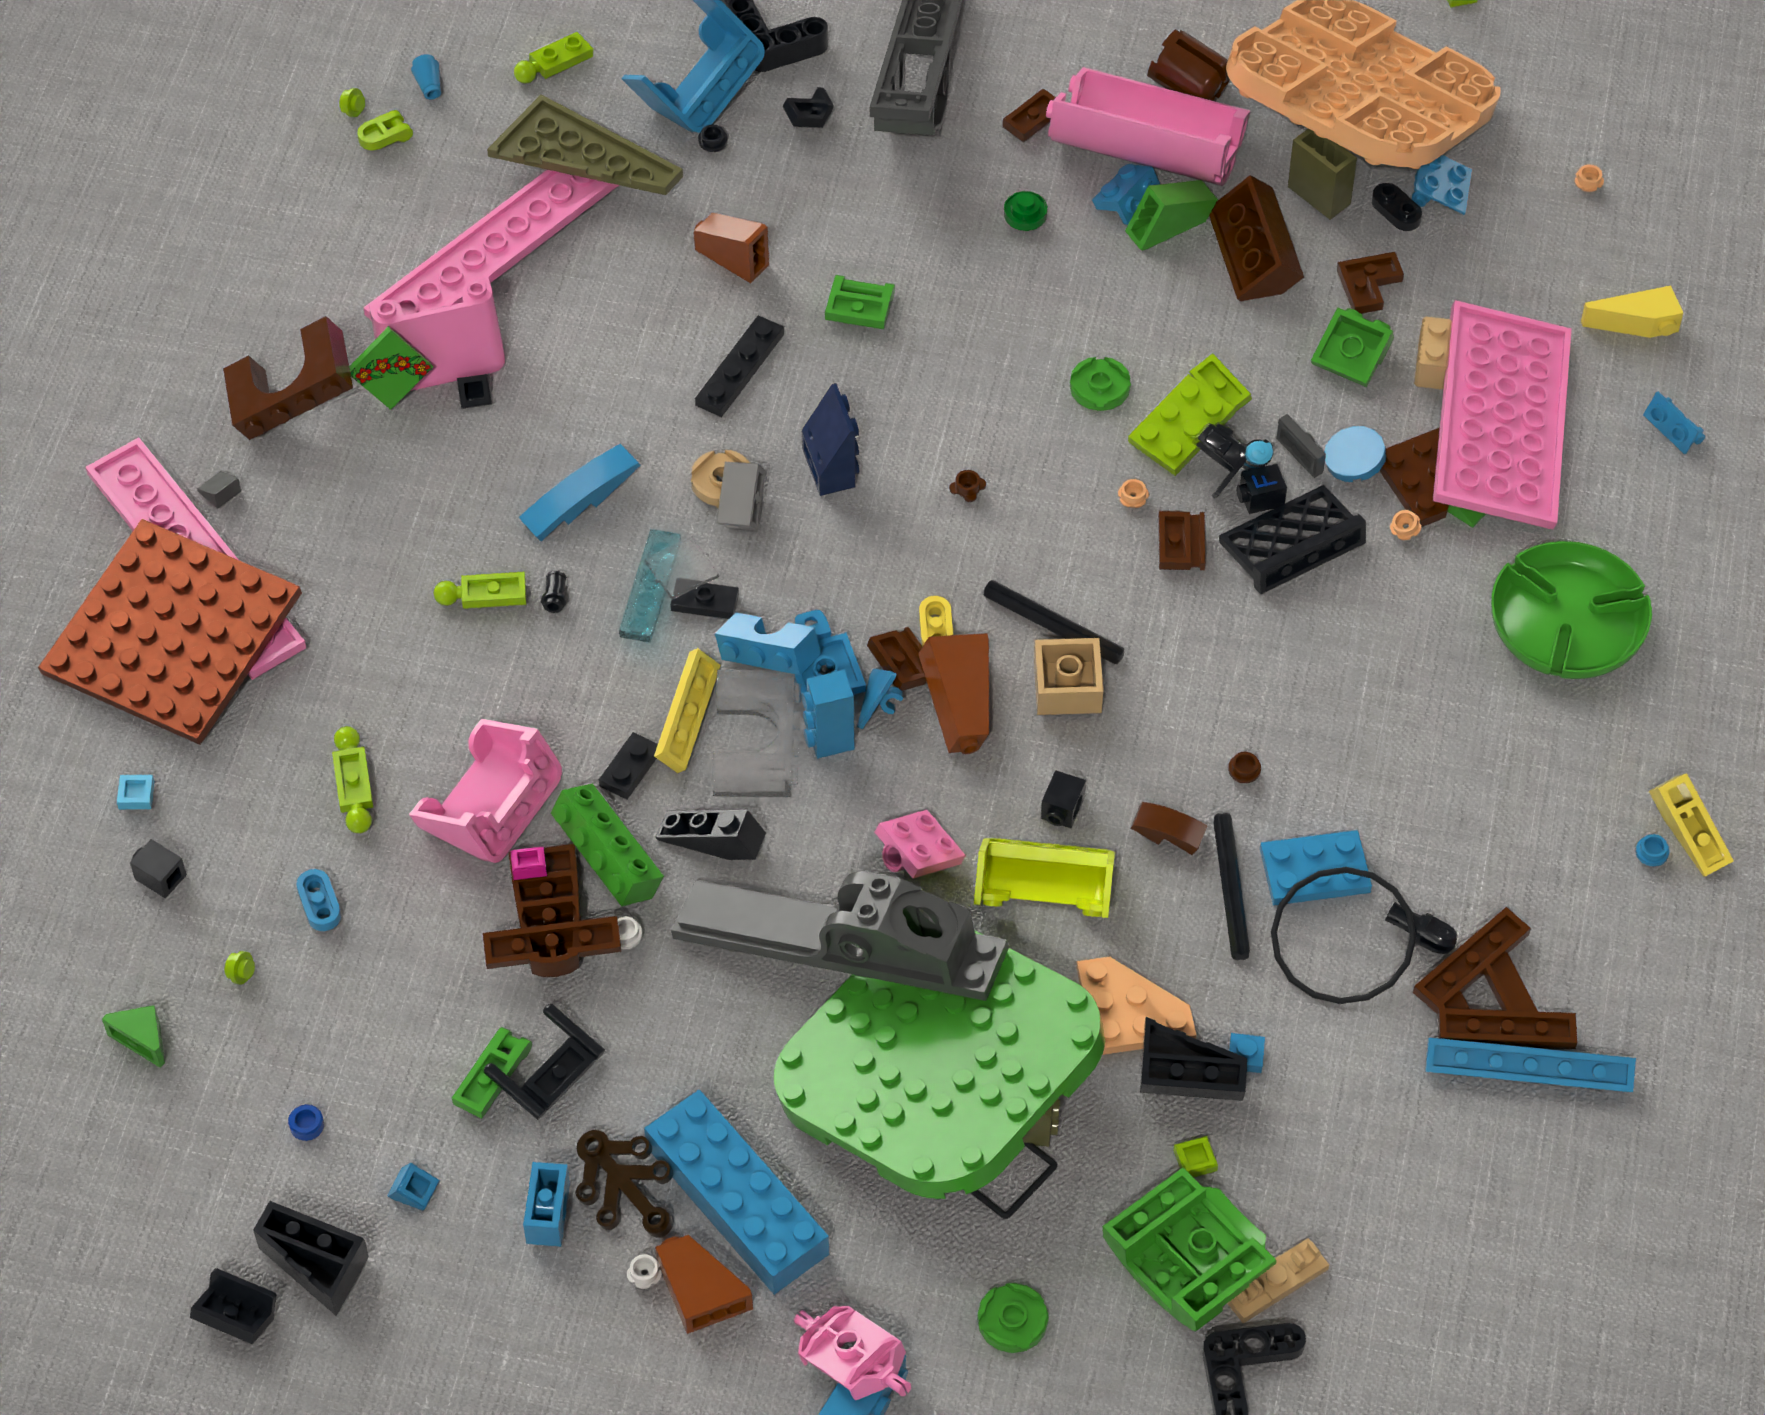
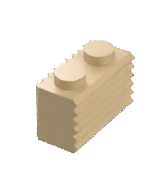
(1433, 352)

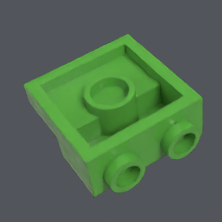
(1353, 346)

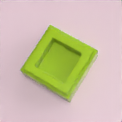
(1196, 1156)

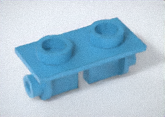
(1673, 423)

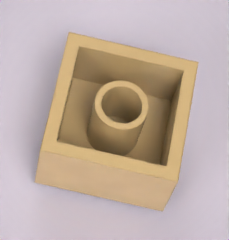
(1068, 676)

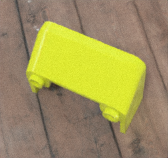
(1044, 874)

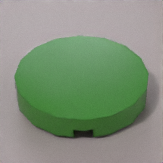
(1100, 383)
(1012, 1318)

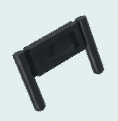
(557, 1073)

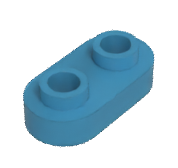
(318, 902)

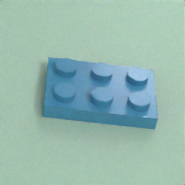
(1298, 858)

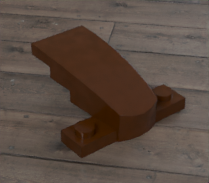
(551, 923)

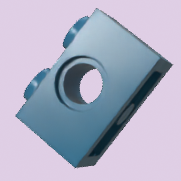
(546, 1204)

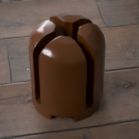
(1190, 67)

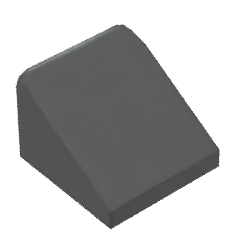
(220, 488)

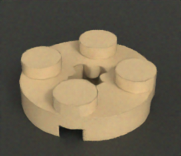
(705, 471)

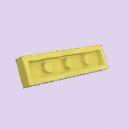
(687, 710)

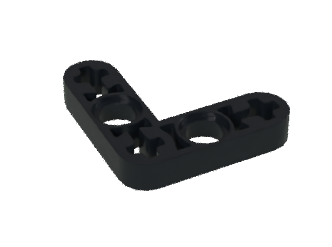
(1230, 1364)

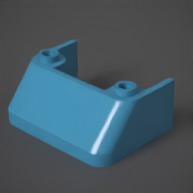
(714, 79)

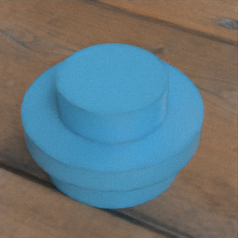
(1652, 850)

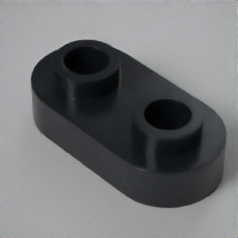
(1393, 203)

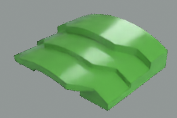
(1188, 1248)

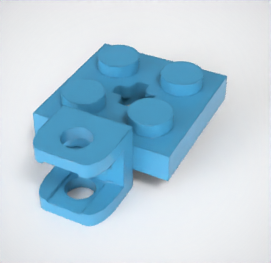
(835, 654)

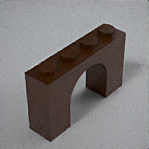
(321, 379)

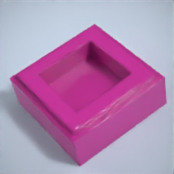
(528, 863)

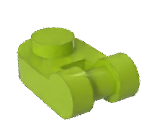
(374, 133)

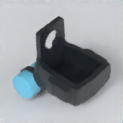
(1231, 452)

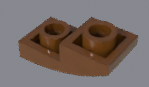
(1162, 823)

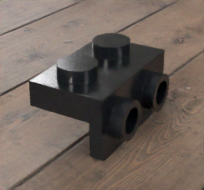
(235, 1306)

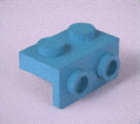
(1126, 190)

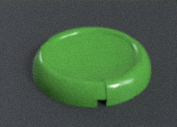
(1570, 610)

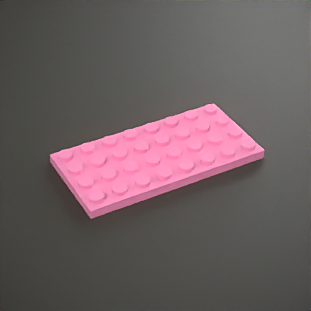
(1503, 415)

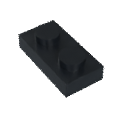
(629, 766)

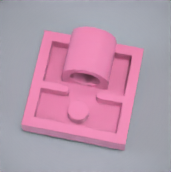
(917, 845)

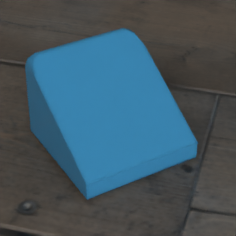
(413, 1187)

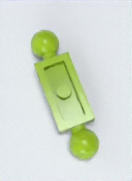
(352, 780)

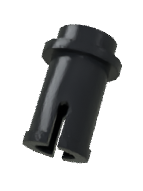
(554, 597)

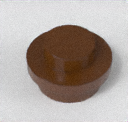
(1244, 767)

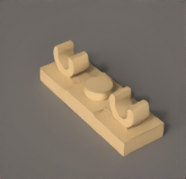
(1289, 1273)

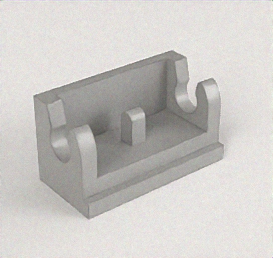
(741, 496)

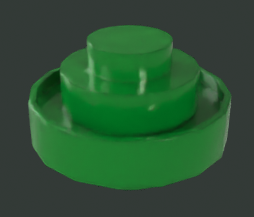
(1025, 211)

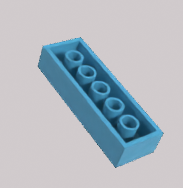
(737, 1192)

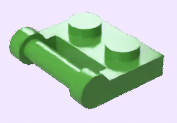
(859, 309)

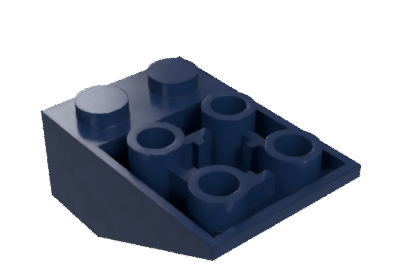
(831, 444)

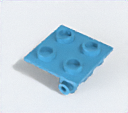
(1443, 182)

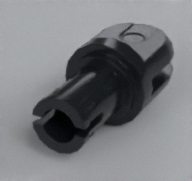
(1429, 930)

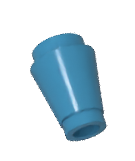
(427, 75)

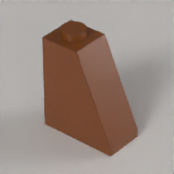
(734, 244)
(700, 1284)

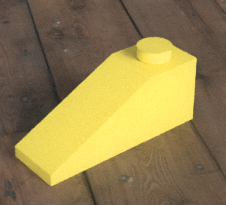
(1638, 314)
(1691, 823)

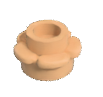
(1589, 178)
(1136, 488)
(1403, 518)

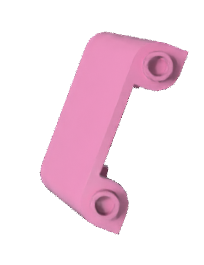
(454, 338)
(497, 794)

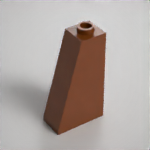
(959, 687)

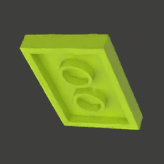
(1172, 426)

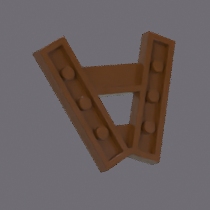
(1519, 1019)

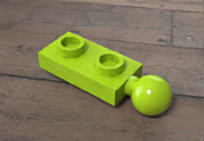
(554, 58)
(484, 590)

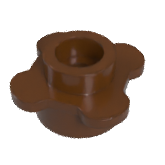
(967, 478)

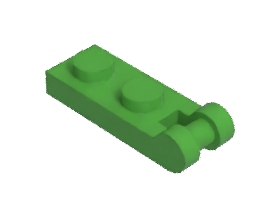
(478, 1090)

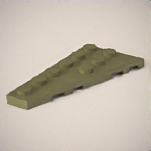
(568, 143)

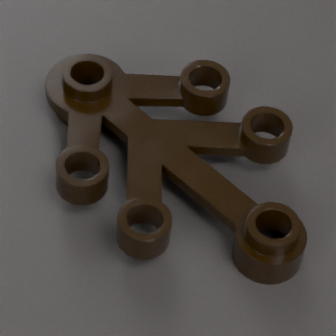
(620, 1177)

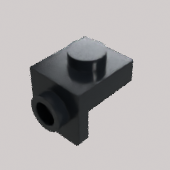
(811, 111)

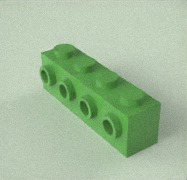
(607, 844)

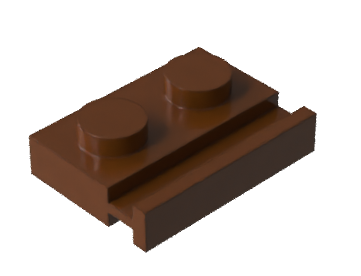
(1181, 540)
(899, 654)

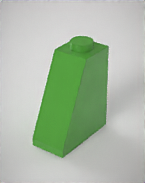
(1169, 211)

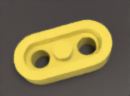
(935, 626)

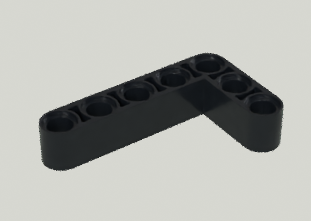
(785, 43)

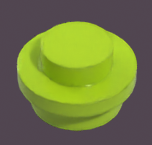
(352, 102)
(239, 967)

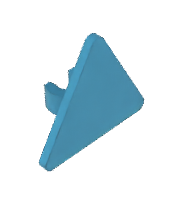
(877, 693)

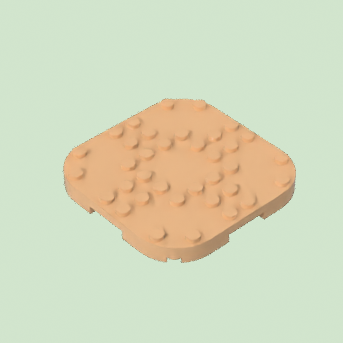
(1362, 82)

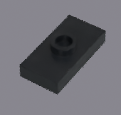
(708, 601)

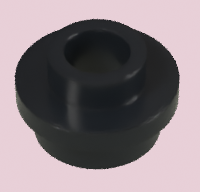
(712, 138)

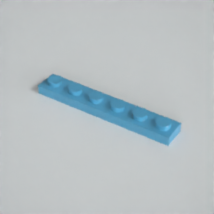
(1530, 1064)

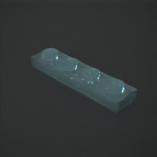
(646, 594)

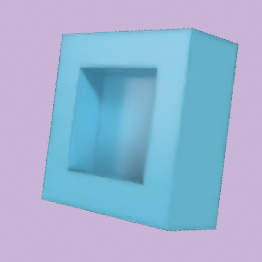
(135, 792)

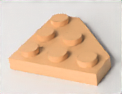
(1126, 1001)

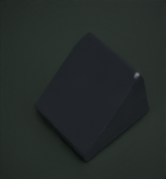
(474, 391)

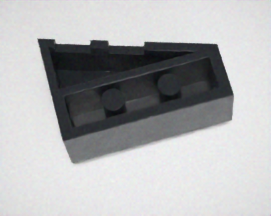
(1188, 1066)
(312, 1253)

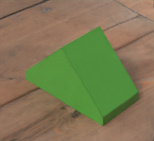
(138, 1031)

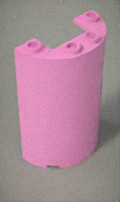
(1149, 125)

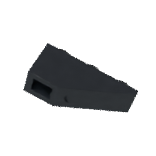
(714, 832)

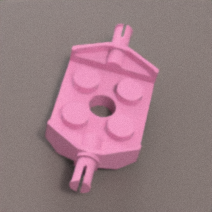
(862, 1368)

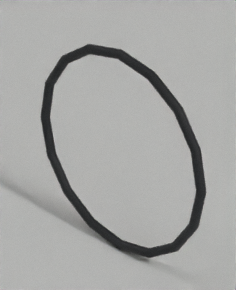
(1357, 998)

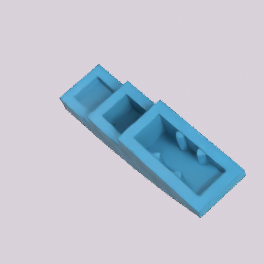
(576, 492)

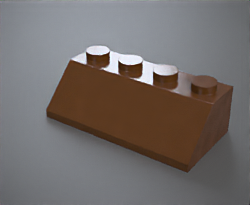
(1255, 241)

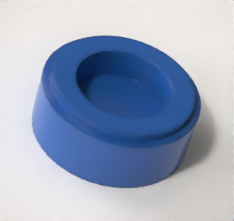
(306, 1122)

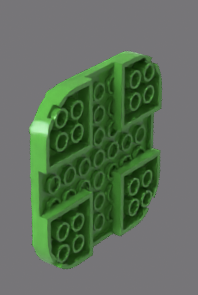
(937, 1079)

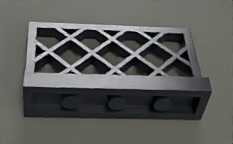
(1306, 552)

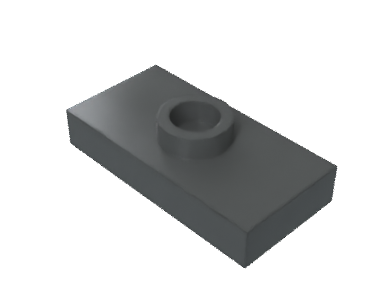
(1301, 445)

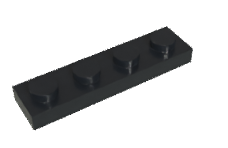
(739, 366)

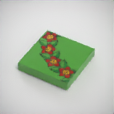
(389, 368)

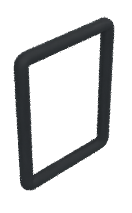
(1005, 1215)

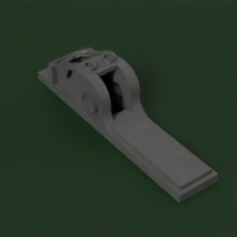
(922, 29)
(896, 925)

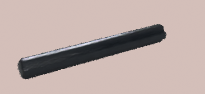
(1049, 619)
(1231, 886)

